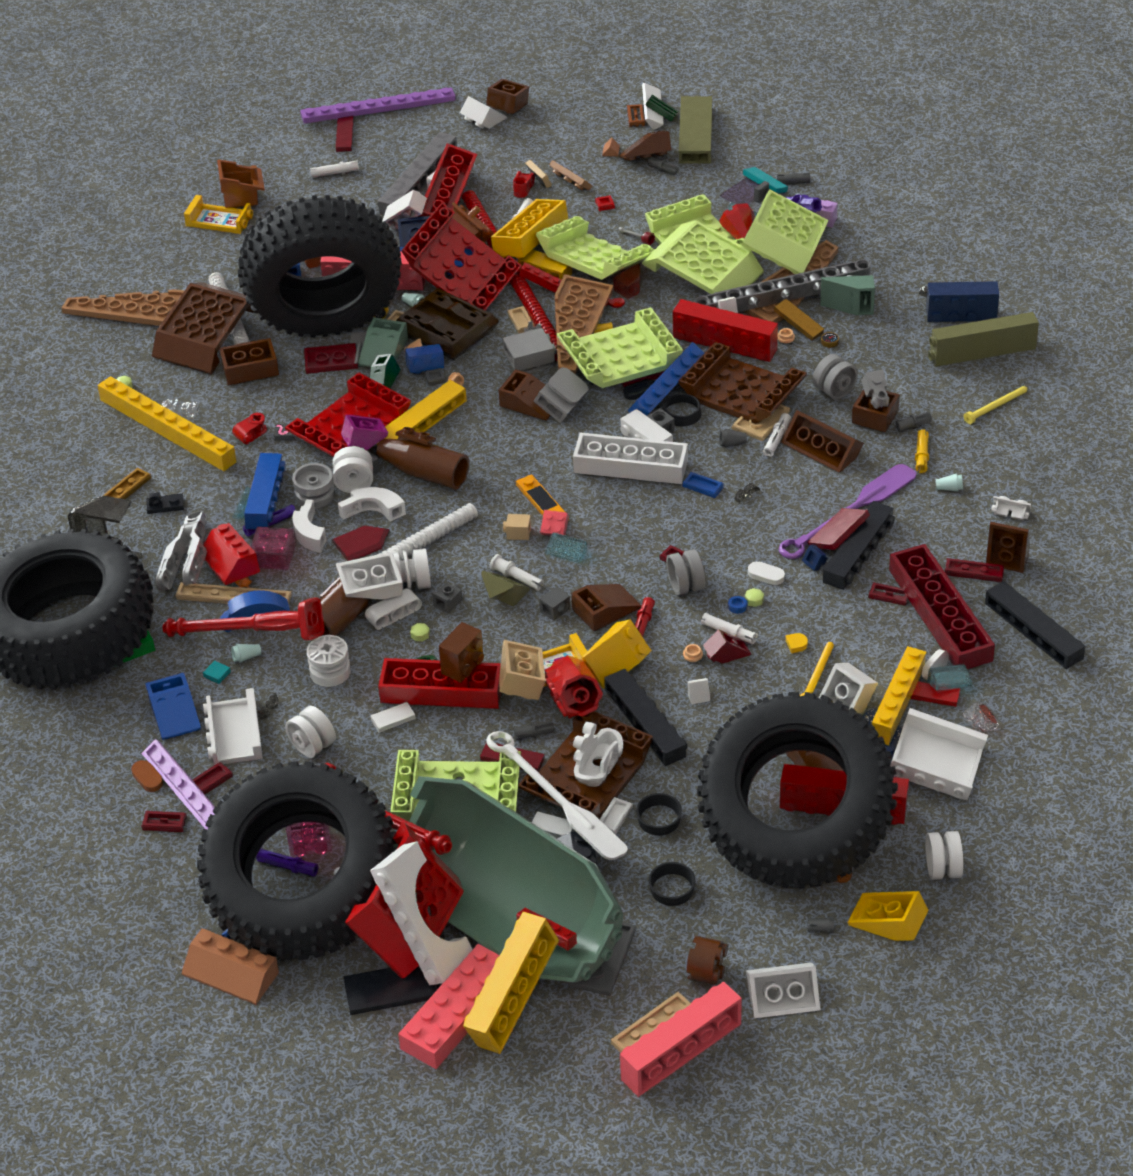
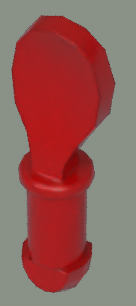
(616, 302)

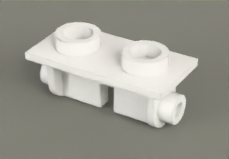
(1002, 505)

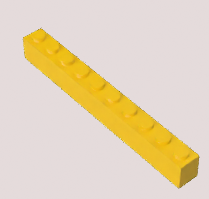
(167, 423)

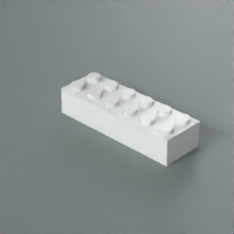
(630, 458)

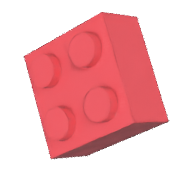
(554, 522)

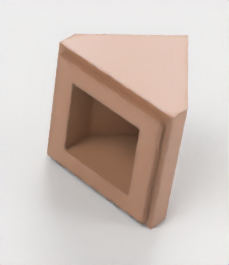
(611, 148)

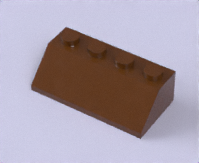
(821, 442)

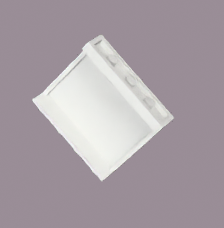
(938, 754)

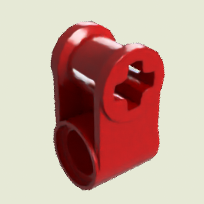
(522, 184)
(249, 429)

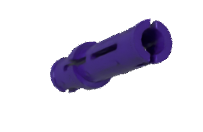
(278, 516)
(294, 864)

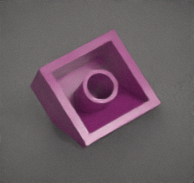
(363, 431)

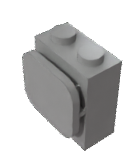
(529, 350)
(561, 394)

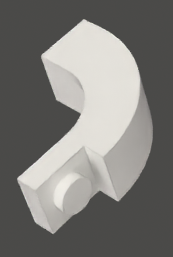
(373, 499)

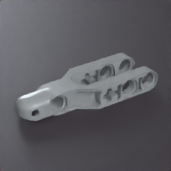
(189, 539)

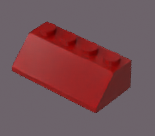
(230, 555)

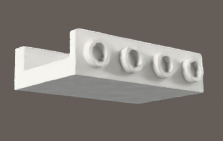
(233, 729)

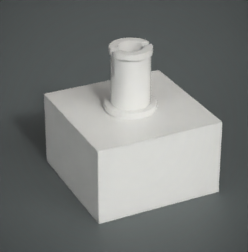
(849, 686)

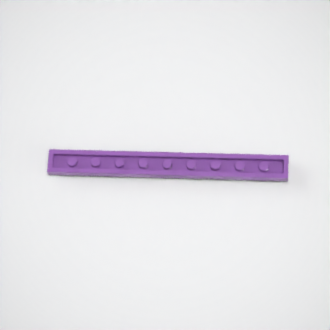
(377, 105)

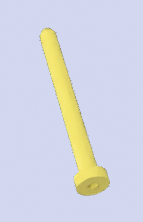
(970, 417)

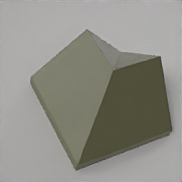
(503, 588)

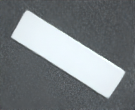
(652, 118)

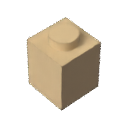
(517, 526)

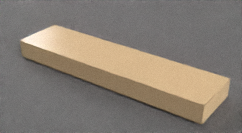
(650, 1021)

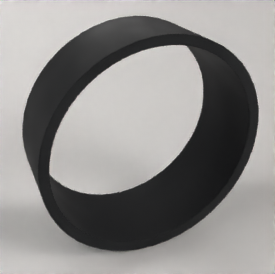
(686, 420)
(654, 800)
(671, 868)

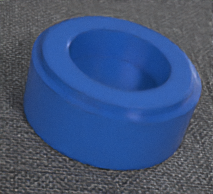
(737, 604)

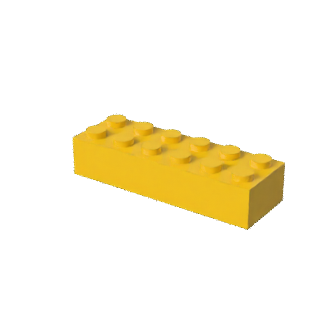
(519, 234)
(511, 982)

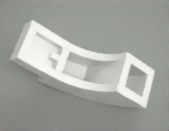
(306, 533)

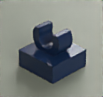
(814, 557)

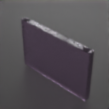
(741, 192)

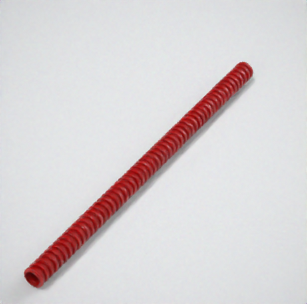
(518, 283)

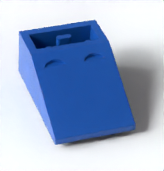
(172, 706)

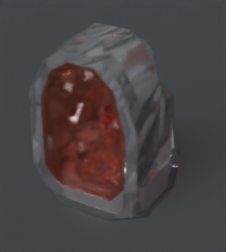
(981, 717)

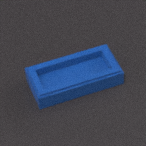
(703, 484)

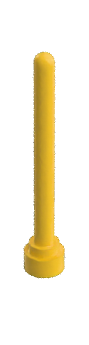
(819, 668)

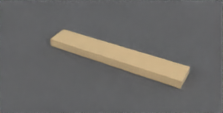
(217, 593)

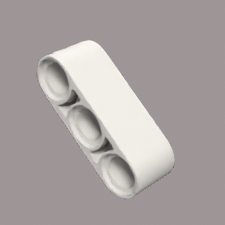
(392, 609)

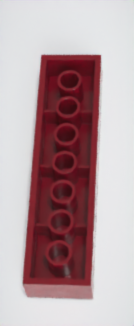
(941, 607)

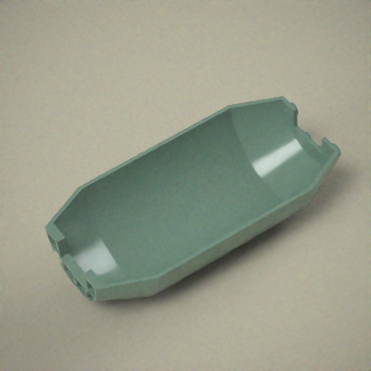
(517, 866)

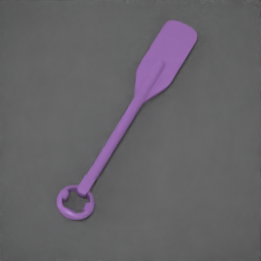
(876, 490)

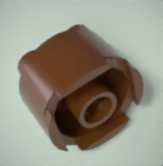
(706, 960)

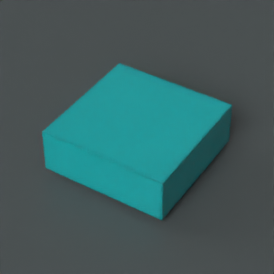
(216, 672)

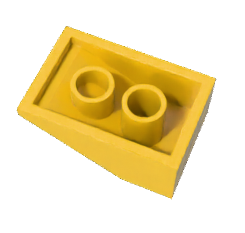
(616, 650)
(890, 914)

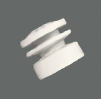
(414, 569)
(328, 660)

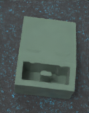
(849, 294)
(383, 338)

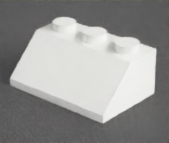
(783, 990)

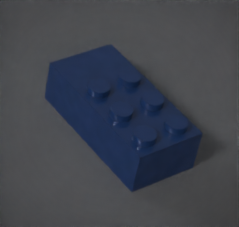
(962, 301)

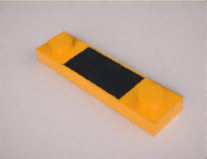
(537, 495)

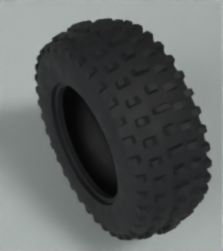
(311, 231)
(86, 641)
(783, 727)
(257, 812)

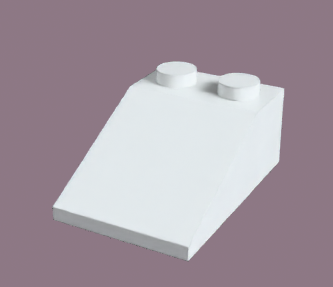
(371, 577)

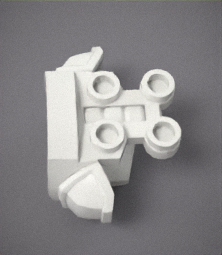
(604, 745)

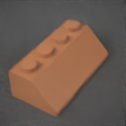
(229, 966)

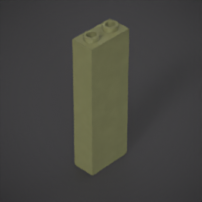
(695, 130)
(983, 339)

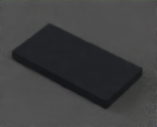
(385, 990)

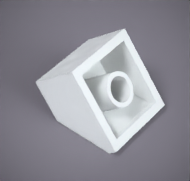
(481, 114)

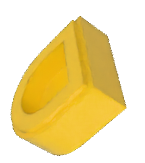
(796, 642)

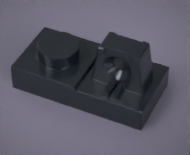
(167, 503)

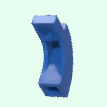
(255, 603)

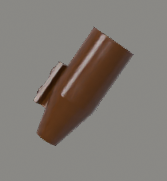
(419, 458)
(338, 609)

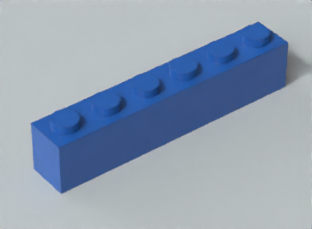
(667, 380)
(264, 490)

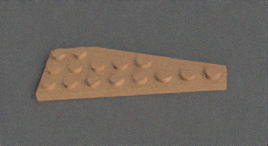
(821, 258)
(126, 307)
(580, 308)

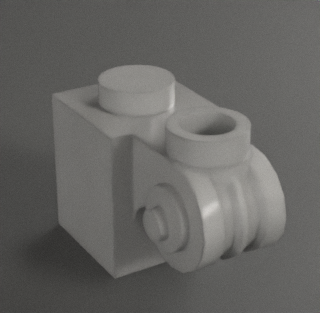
(875, 386)

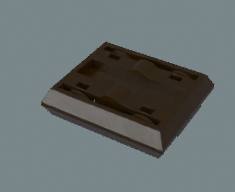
(447, 322)

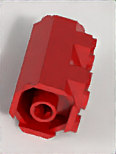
(573, 687)

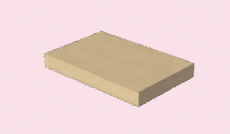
(763, 428)

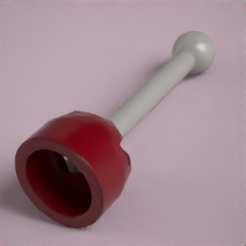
(647, 237)

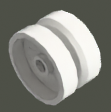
(352, 469)
(310, 731)
(944, 855)

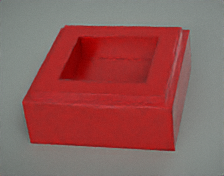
(604, 203)

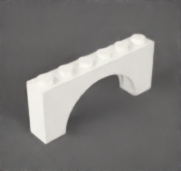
(397, 883)

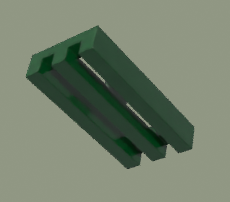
(661, 108)

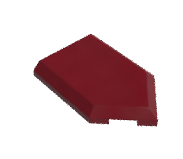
(361, 542)

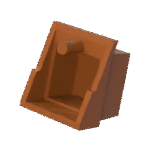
(239, 183)
(470, 222)

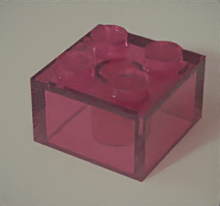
(274, 547)
(309, 838)

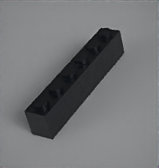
(858, 546)
(1035, 625)
(645, 716)

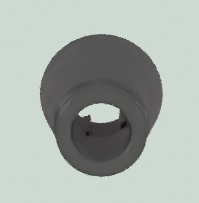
(730, 437)

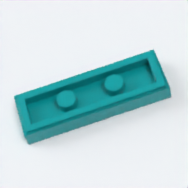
(759, 176)

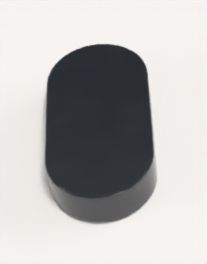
(636, 389)

